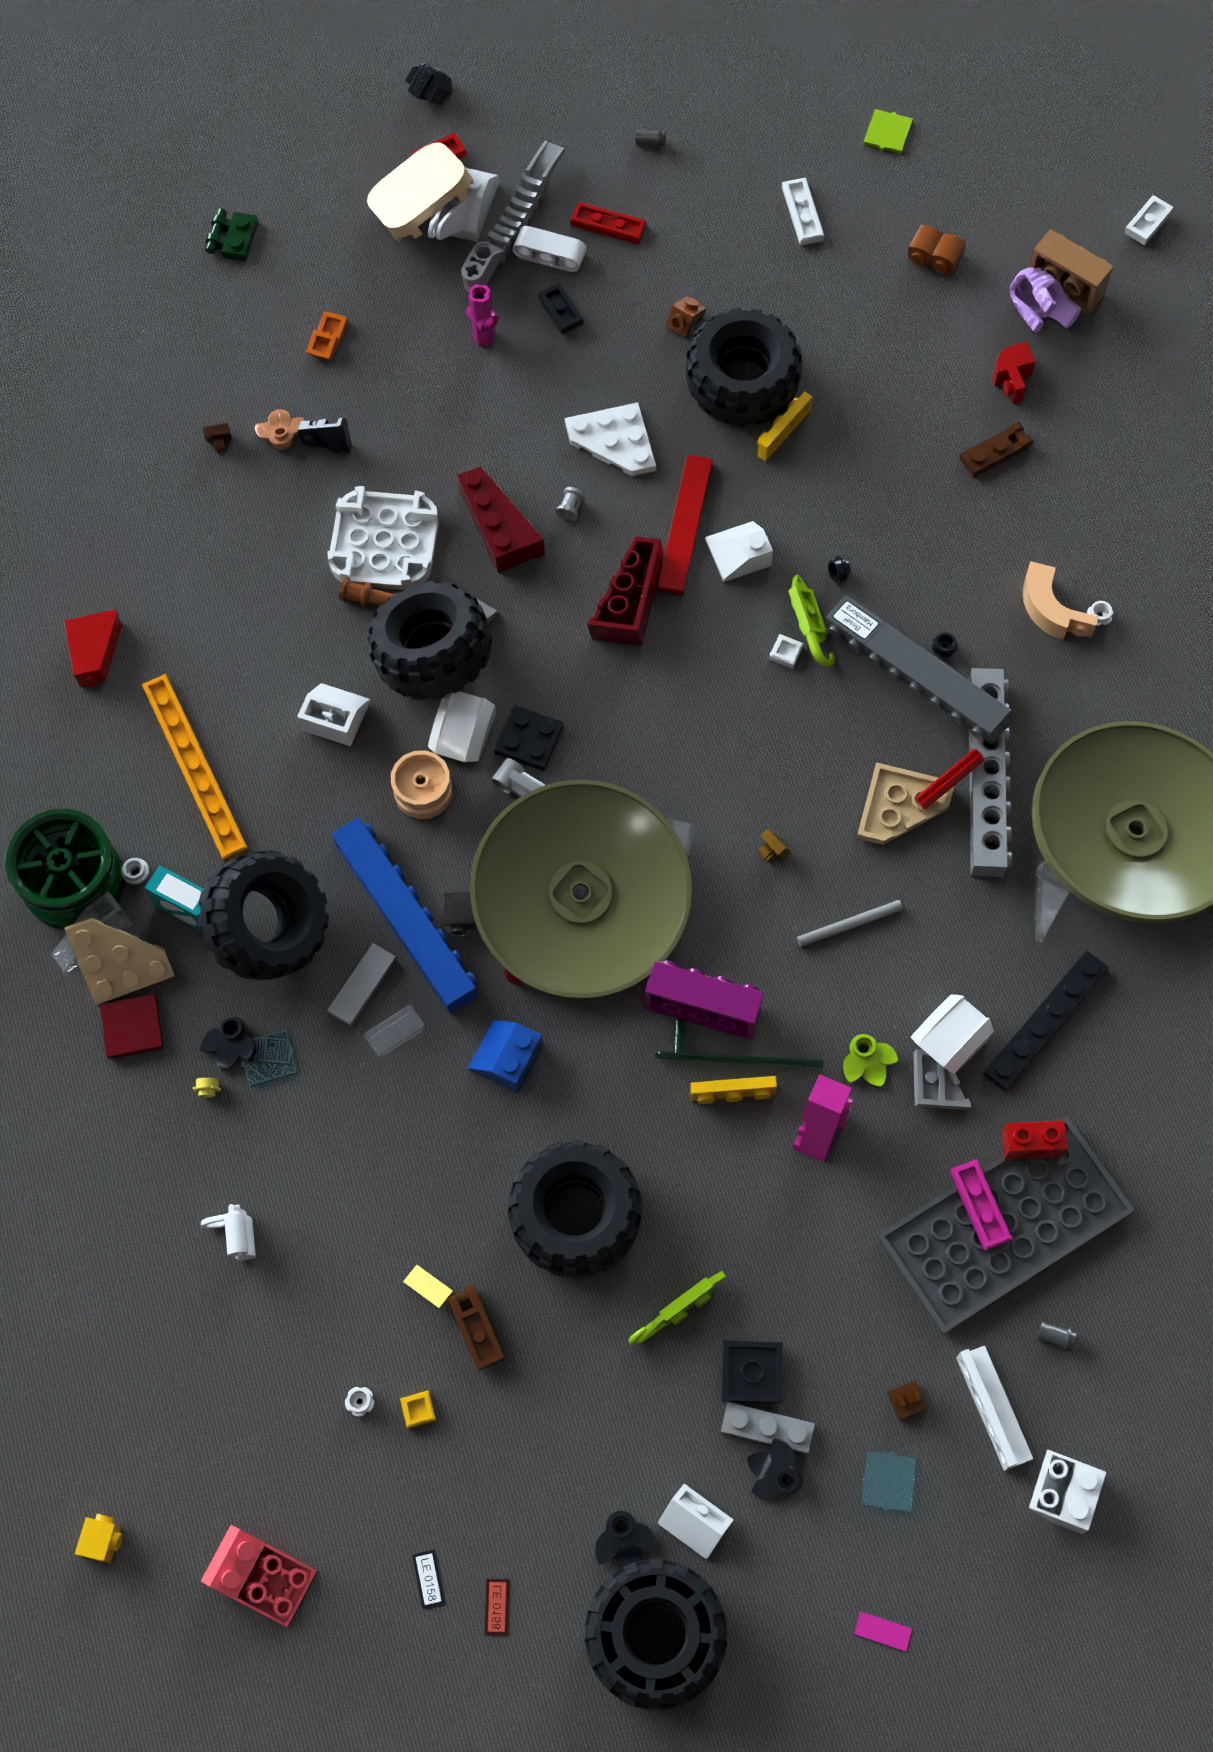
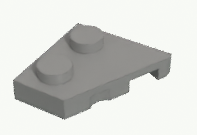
(936, 1085)

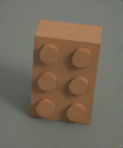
(1078, 270)

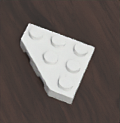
(614, 437)

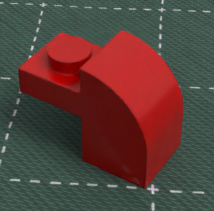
(1011, 366)

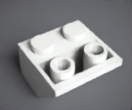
(332, 713)
(1067, 1492)

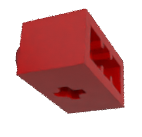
(1034, 1140)

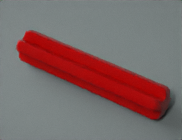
(949, 779)

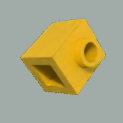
(99, 1539)

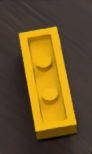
(784, 425)
(733, 1089)

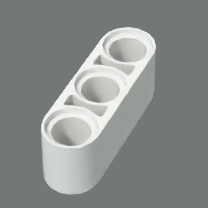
(549, 249)

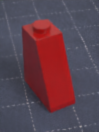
(92, 645)

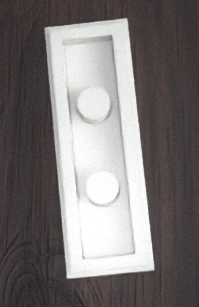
(803, 211)

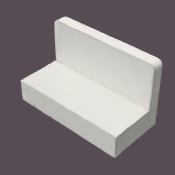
(695, 1521)

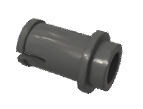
(651, 138)
(1057, 1335)

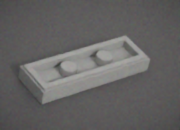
(362, 985)

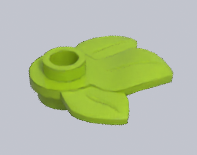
(869, 1064)

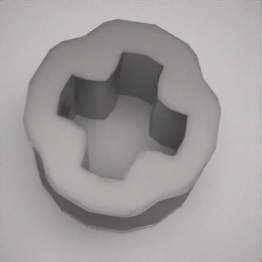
(572, 499)

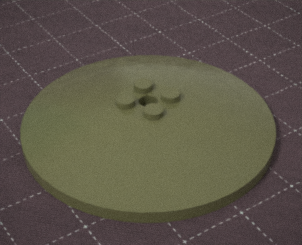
(1121, 779)
(587, 838)

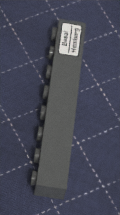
(919, 670)

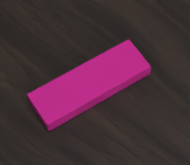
(980, 1205)

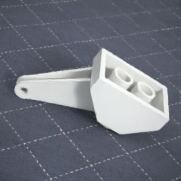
(466, 218)

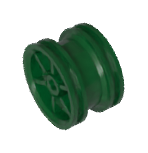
(39, 839)

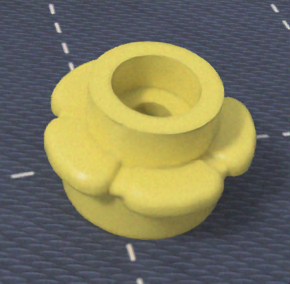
(207, 1087)

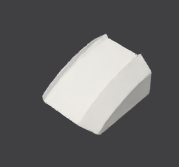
(462, 726)
(953, 1033)

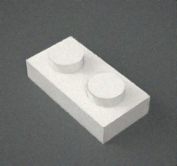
(1148, 220)

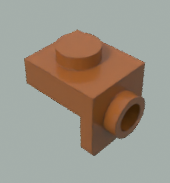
(684, 314)

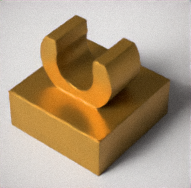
(773, 846)

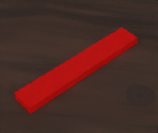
(685, 525)

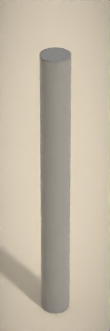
(849, 923)

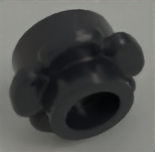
(839, 569)
(947, 639)

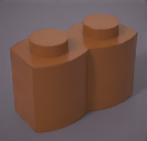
(936, 249)

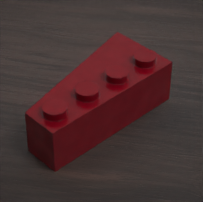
(500, 524)
(628, 601)

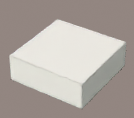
(786, 651)

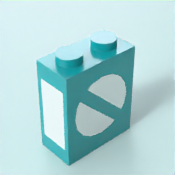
(175, 896)

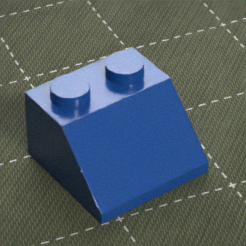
(507, 1054)

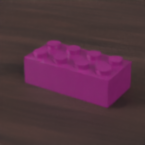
(703, 999)

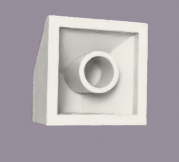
(740, 550)

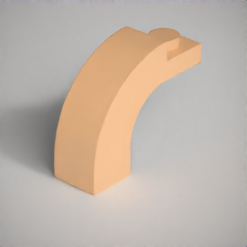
(1047, 611)

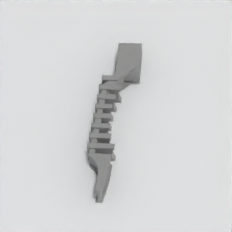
(504, 236)

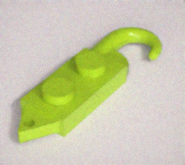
(810, 619)
(677, 1310)

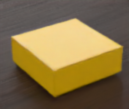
(418, 1409)

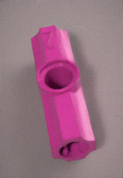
(482, 315)

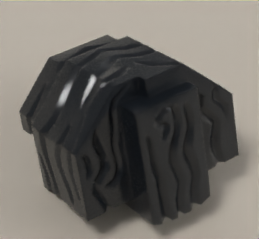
(429, 83)

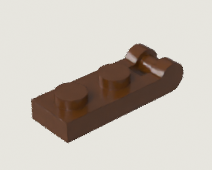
(996, 450)
(476, 1329)

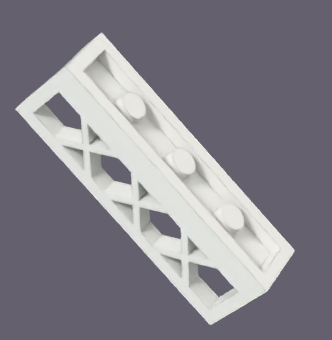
(994, 1408)

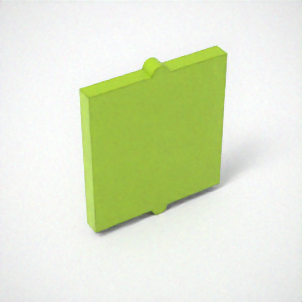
(888, 131)

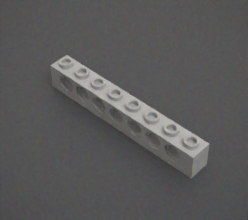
(984, 860)

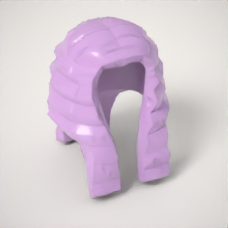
(1042, 296)

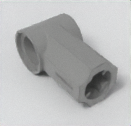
(513, 779)

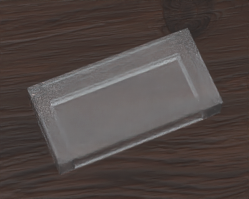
(394, 1031)

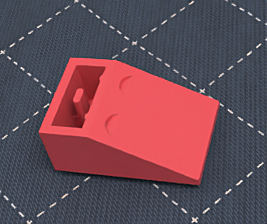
(258, 1576)

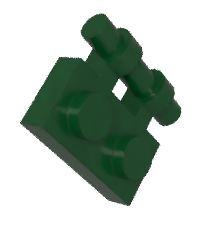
(238, 238)

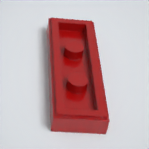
(608, 223)

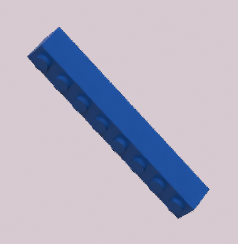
(404, 915)

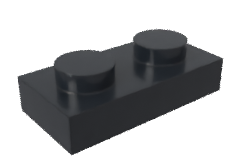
(560, 308)

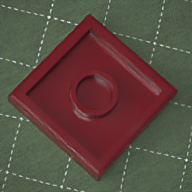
(131, 1026)

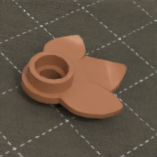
(279, 429)

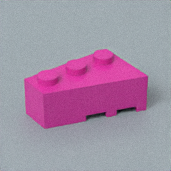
(823, 1116)

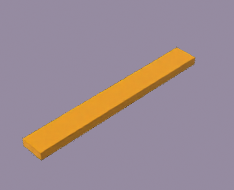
(195, 768)

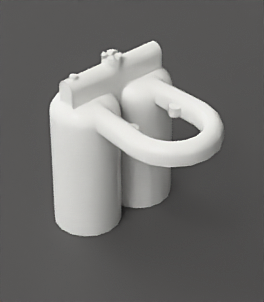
(238, 1232)

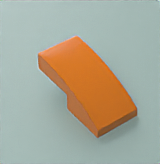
(327, 336)

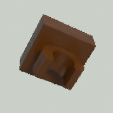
(218, 434)
(907, 1400)

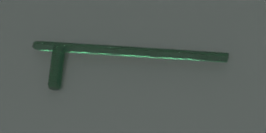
(678, 1054)

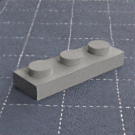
(765, 1426)

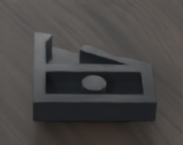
(325, 435)

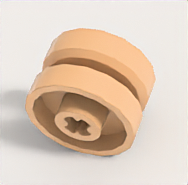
(421, 784)

